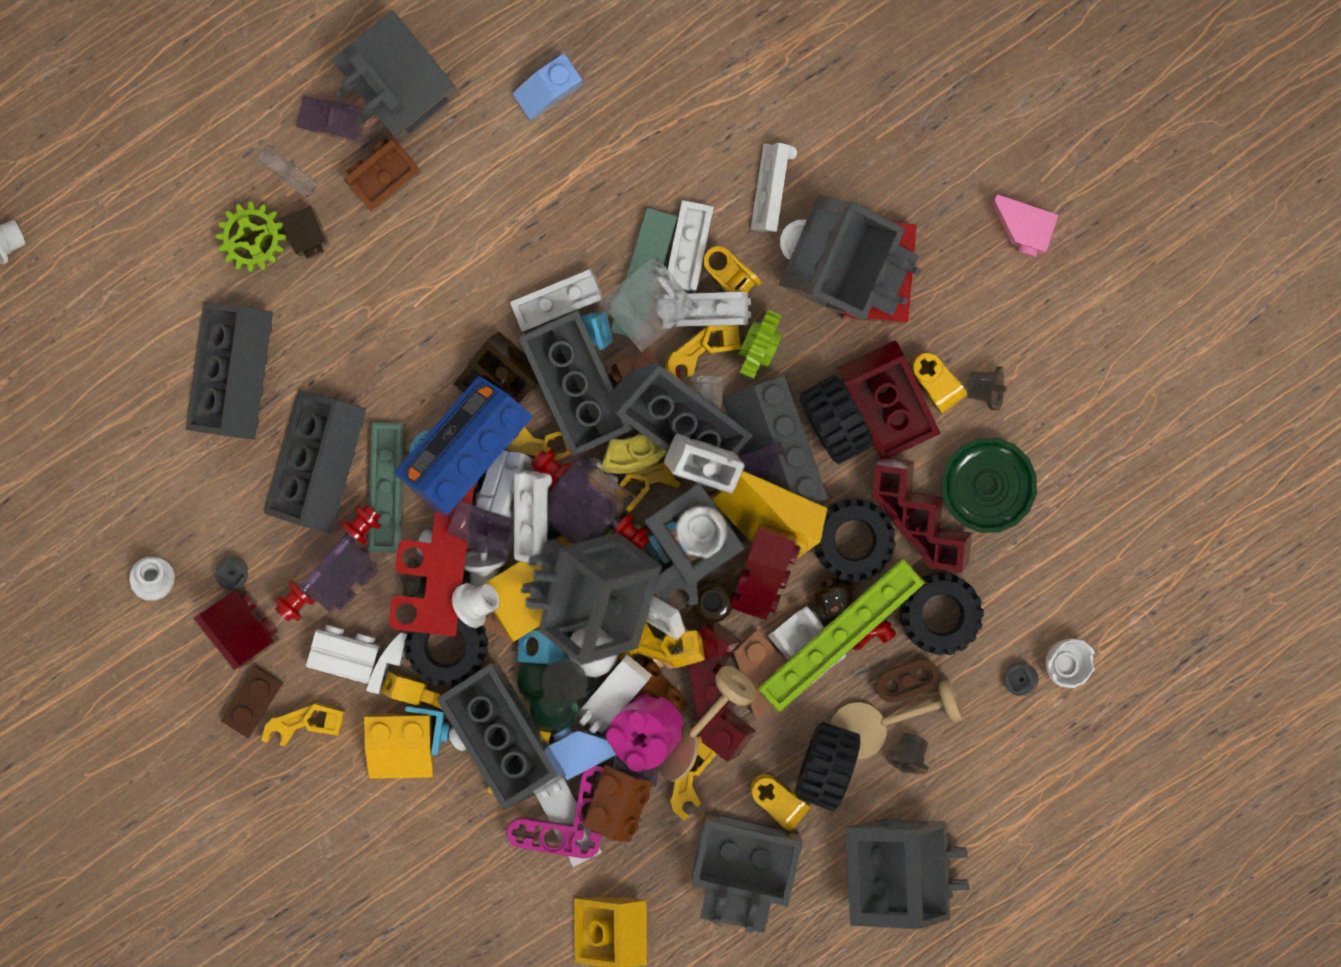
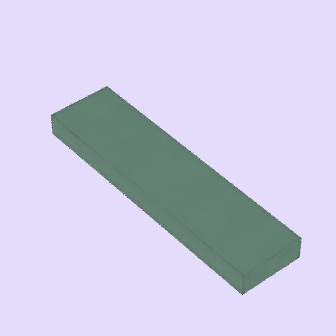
(651, 243)
(385, 487)

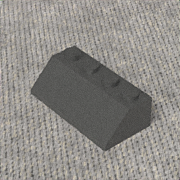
(229, 370)
(574, 382)
(664, 405)
(772, 417)
(315, 461)
(501, 736)

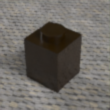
(305, 232)

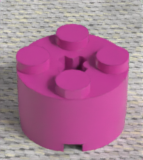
(645, 732)

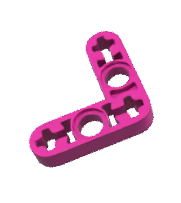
(570, 833)

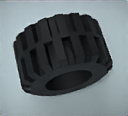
(836, 419)
(880, 551)
(965, 630)
(450, 674)
(828, 766)

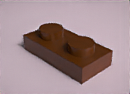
(252, 702)

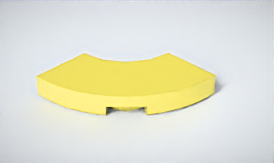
(631, 455)

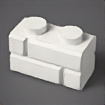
(704, 463)
(498, 485)
(343, 654)

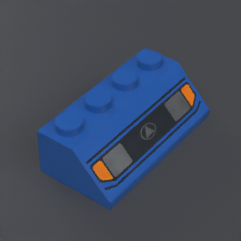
(462, 445)

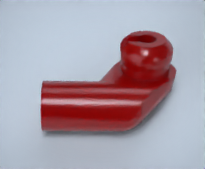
(883, 631)

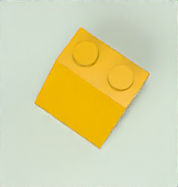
(399, 745)
(610, 931)

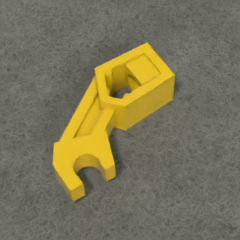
(687, 354)
(528, 445)
(649, 477)
(661, 649)
(409, 690)
(290, 722)
(683, 789)

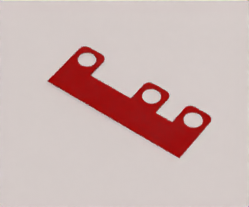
(444, 570)

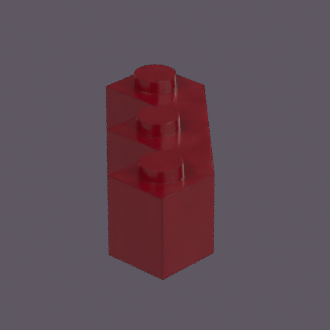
(919, 516)
(765, 571)
(725, 732)

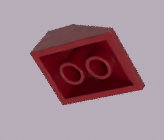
(889, 400)
(237, 628)

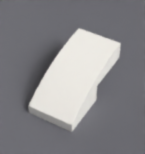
(394, 655)

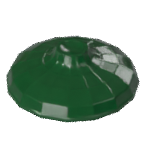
(989, 485)

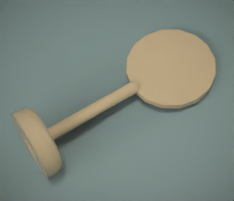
(735, 688)
(872, 726)

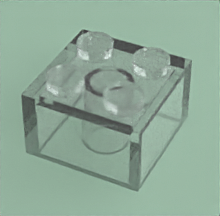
(649, 304)

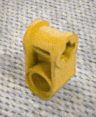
(732, 273)
(941, 386)
(781, 803)

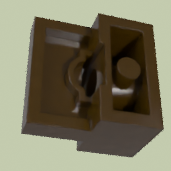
(502, 366)

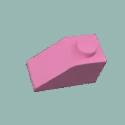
(1025, 225)

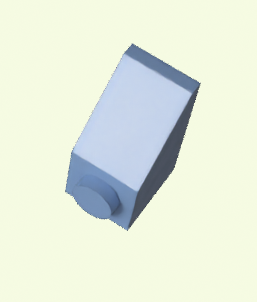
(548, 87)
(579, 750)

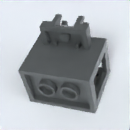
(394, 77)
(849, 260)
(682, 572)
(594, 585)
(744, 870)
(901, 873)

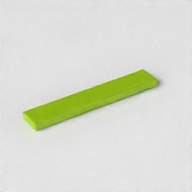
(841, 635)

